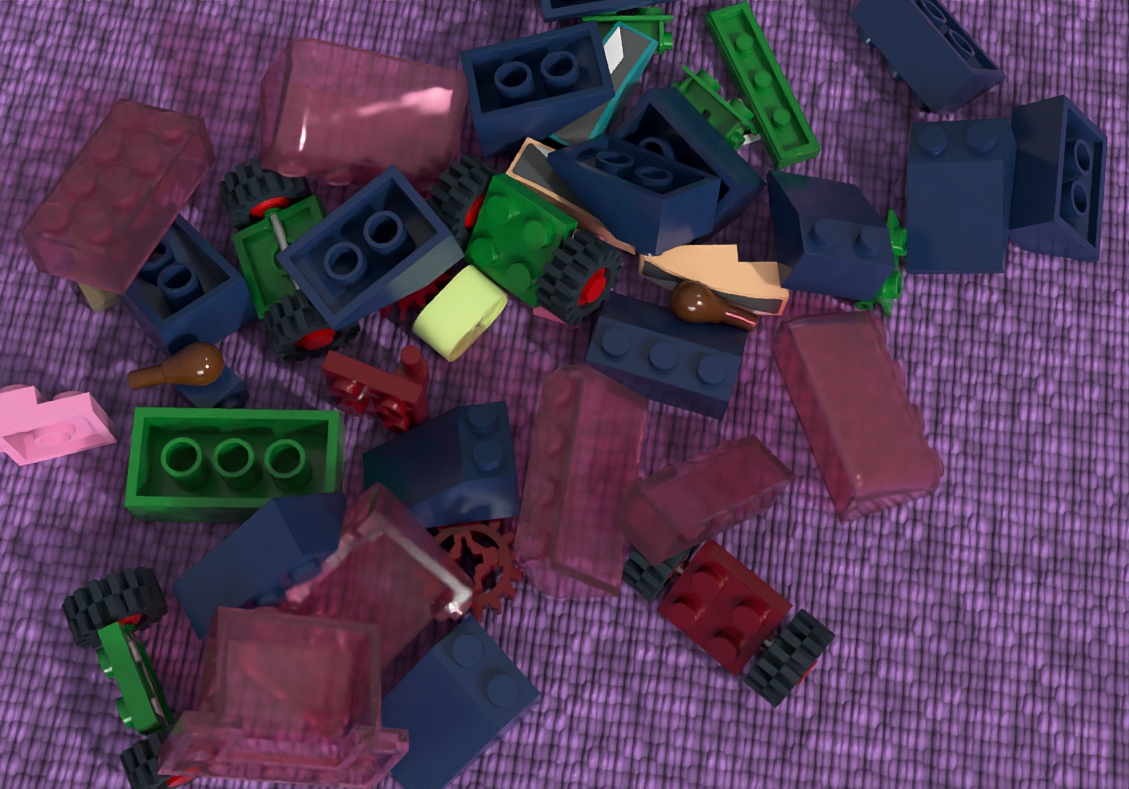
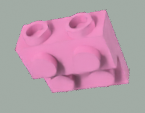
(46, 430)

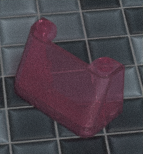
(385, 575)

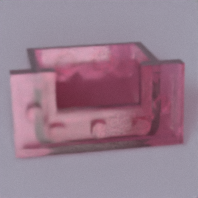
(287, 704)

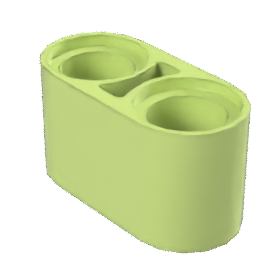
(460, 313)

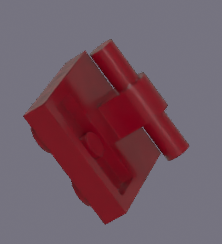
(393, 398)

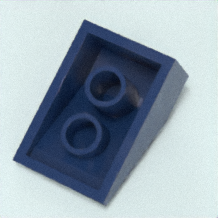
(535, 85)
(639, 193)
(959, 196)
(827, 237)
(371, 251)
(187, 292)
(451, 467)
(455, 706)

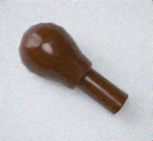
(699, 304)
(192, 365)

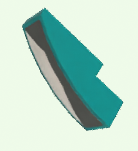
(627, 57)

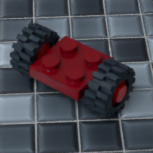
(732, 616)

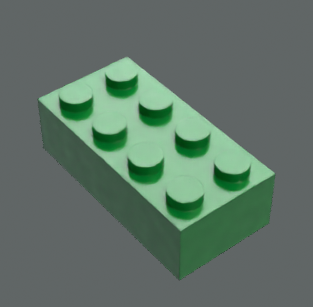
(229, 461)

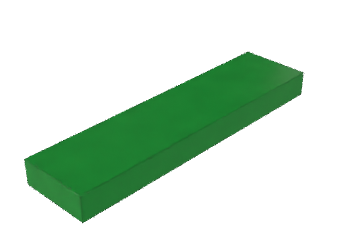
(762, 85)

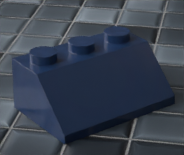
(927, 51)
(676, 129)
(1057, 180)
(665, 357)
(263, 557)

